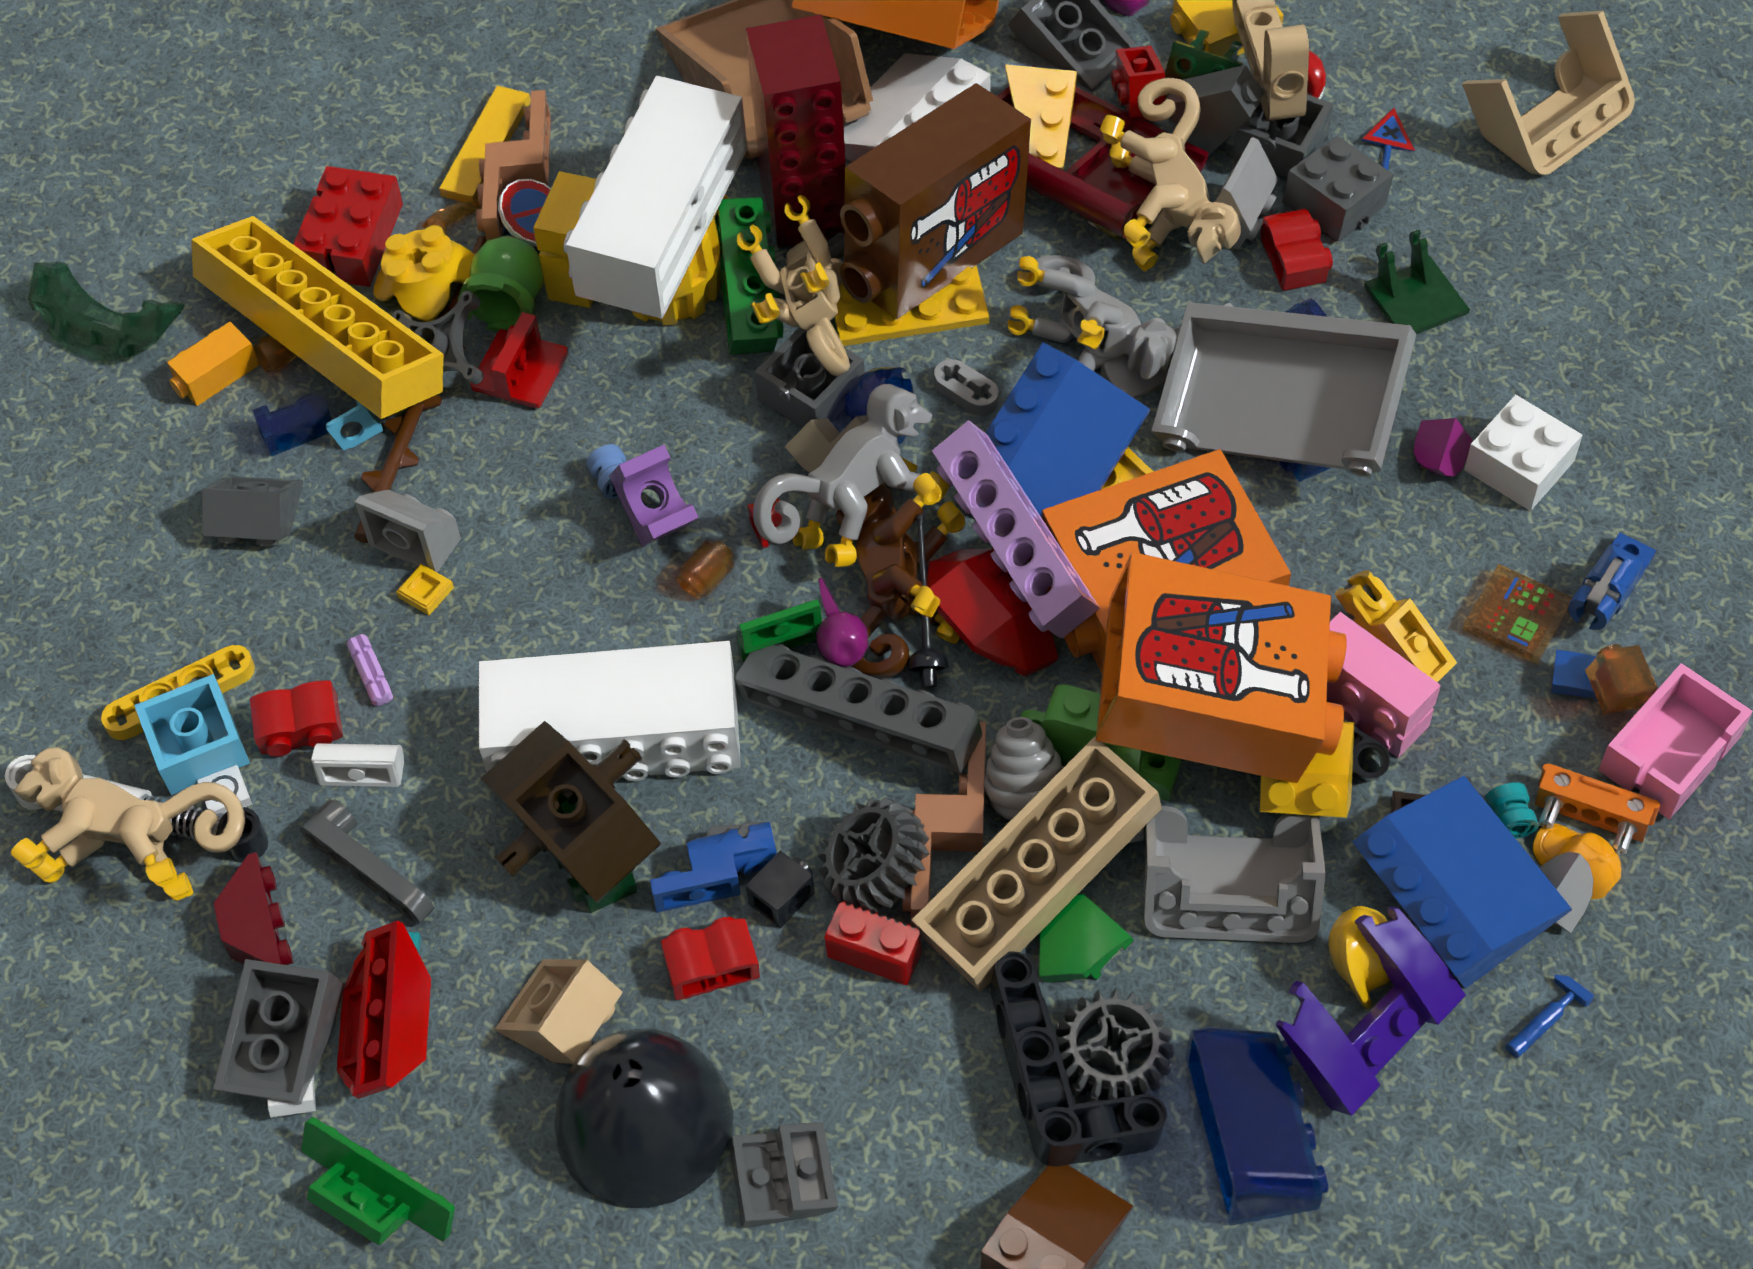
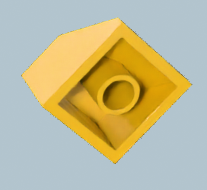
(1322, 788)

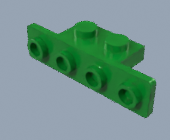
(369, 1191)

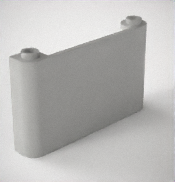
(1284, 386)

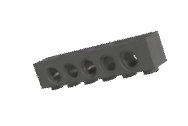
(860, 706)

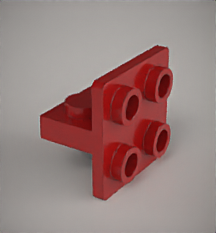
(521, 364)

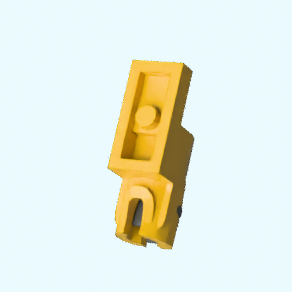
(1395, 624)

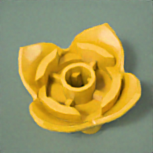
(420, 271)

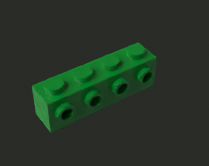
(740, 279)

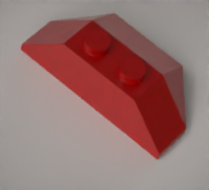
(988, 612)
(383, 1012)

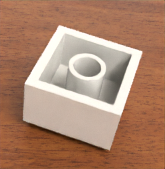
(1523, 452)

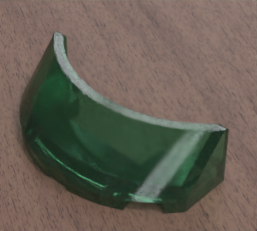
(90, 327)

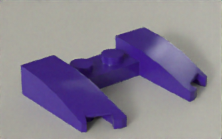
(1422, 992)

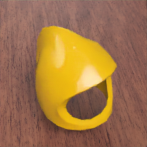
(1354, 956)

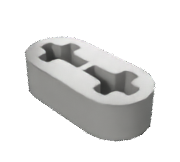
(968, 384)

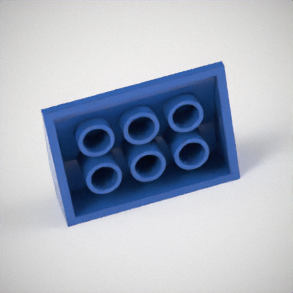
(1063, 428)
(1462, 878)

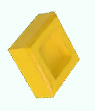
(425, 589)

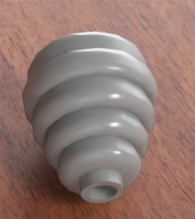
(1019, 766)

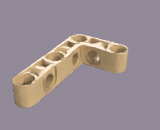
(1275, 57)

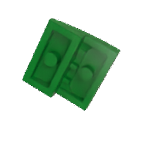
(787, 627)

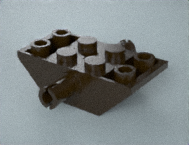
(594, 842)

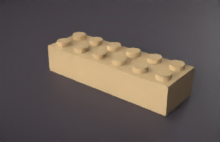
(1038, 862)

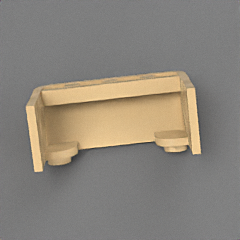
(1588, 104)

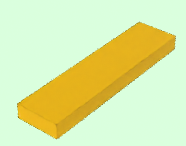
(494, 125)

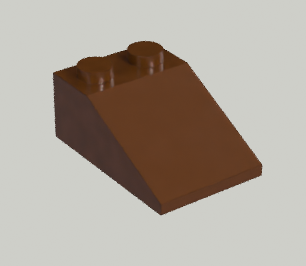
(1057, 1224)

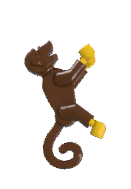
(890, 568)

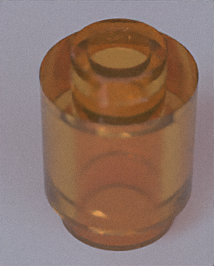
(705, 569)

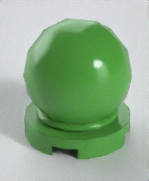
(506, 279)

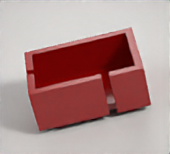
(351, 222)

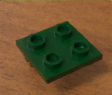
(1191, 60)
(1415, 294)

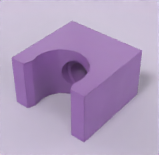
(651, 473)

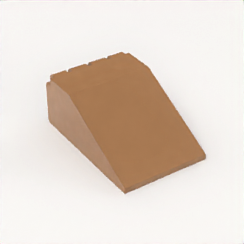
(714, 54)

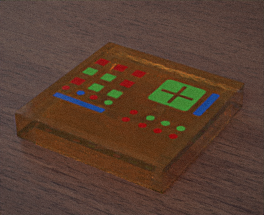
(1517, 614)

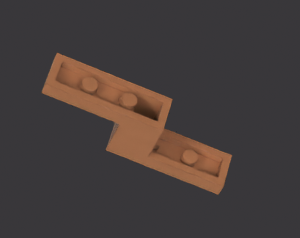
(514, 161)
(950, 823)

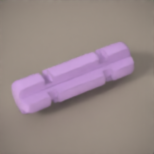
(369, 670)

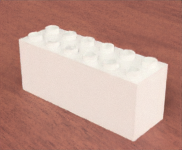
(656, 196)
(663, 700)

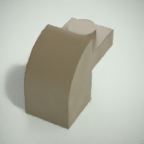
(817, 440)

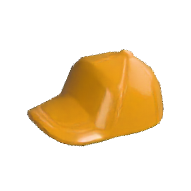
(1596, 851)

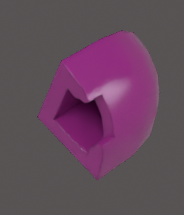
(1442, 446)

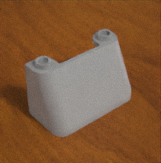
(1233, 883)

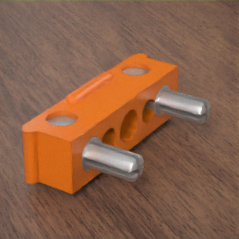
(1595, 804)

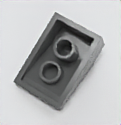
(1072, 36)
(277, 1031)

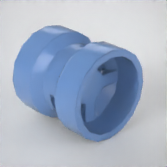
(607, 458)

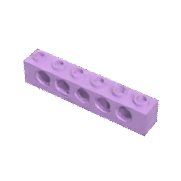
(1069, 599)

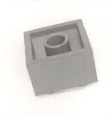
(1249, 190)
(408, 528)

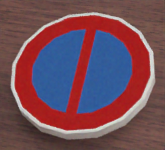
(521, 206)

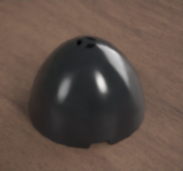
(646, 1139)

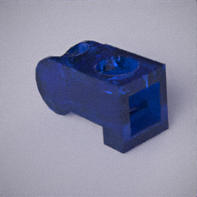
(293, 424)

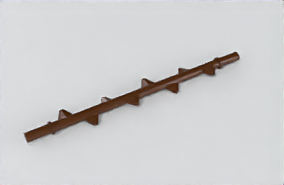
(403, 428)

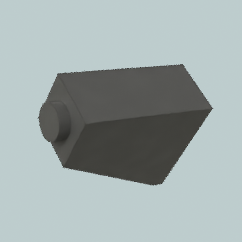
(1225, 103)

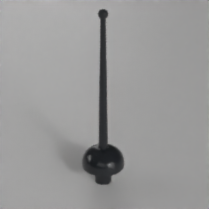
(926, 659)

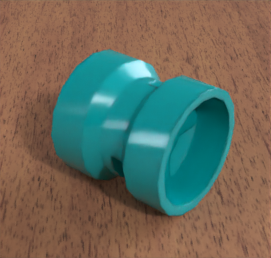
(1511, 807)

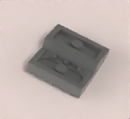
(783, 1174)

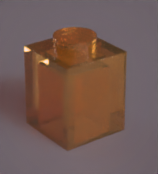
(1621, 678)

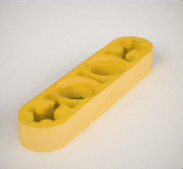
(201, 668)

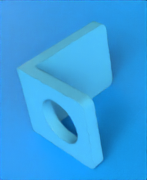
(369, 421)

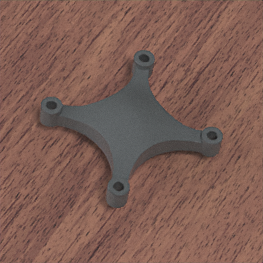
(447, 335)

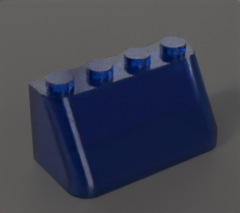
(1254, 1124)

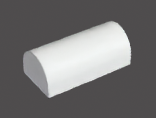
(358, 764)

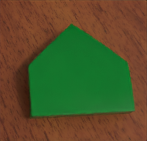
(1079, 942)

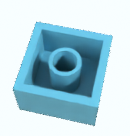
(191, 733)

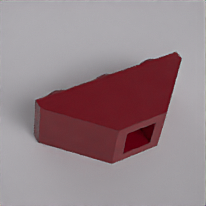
(249, 918)

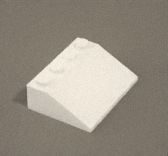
(906, 94)

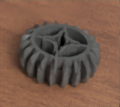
(880, 829)
(1145, 1035)

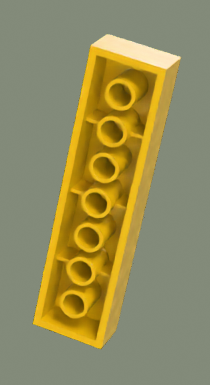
(318, 316)

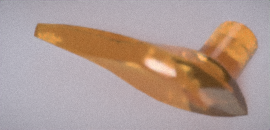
(451, 214)

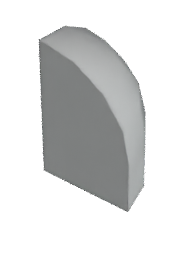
(1574, 882)

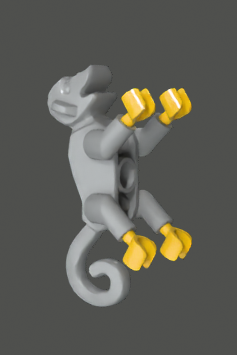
(1093, 317)
(851, 470)

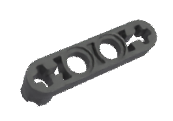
(329, 834)

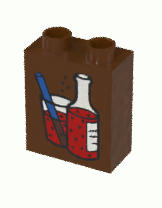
(934, 200)

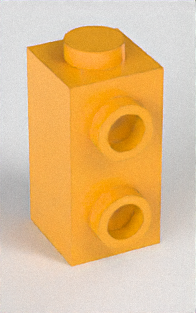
(212, 364)

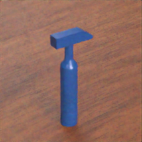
(1549, 1015)

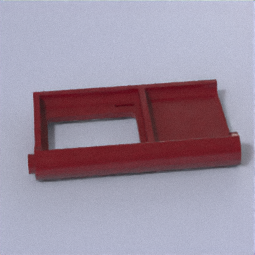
(1093, 183)

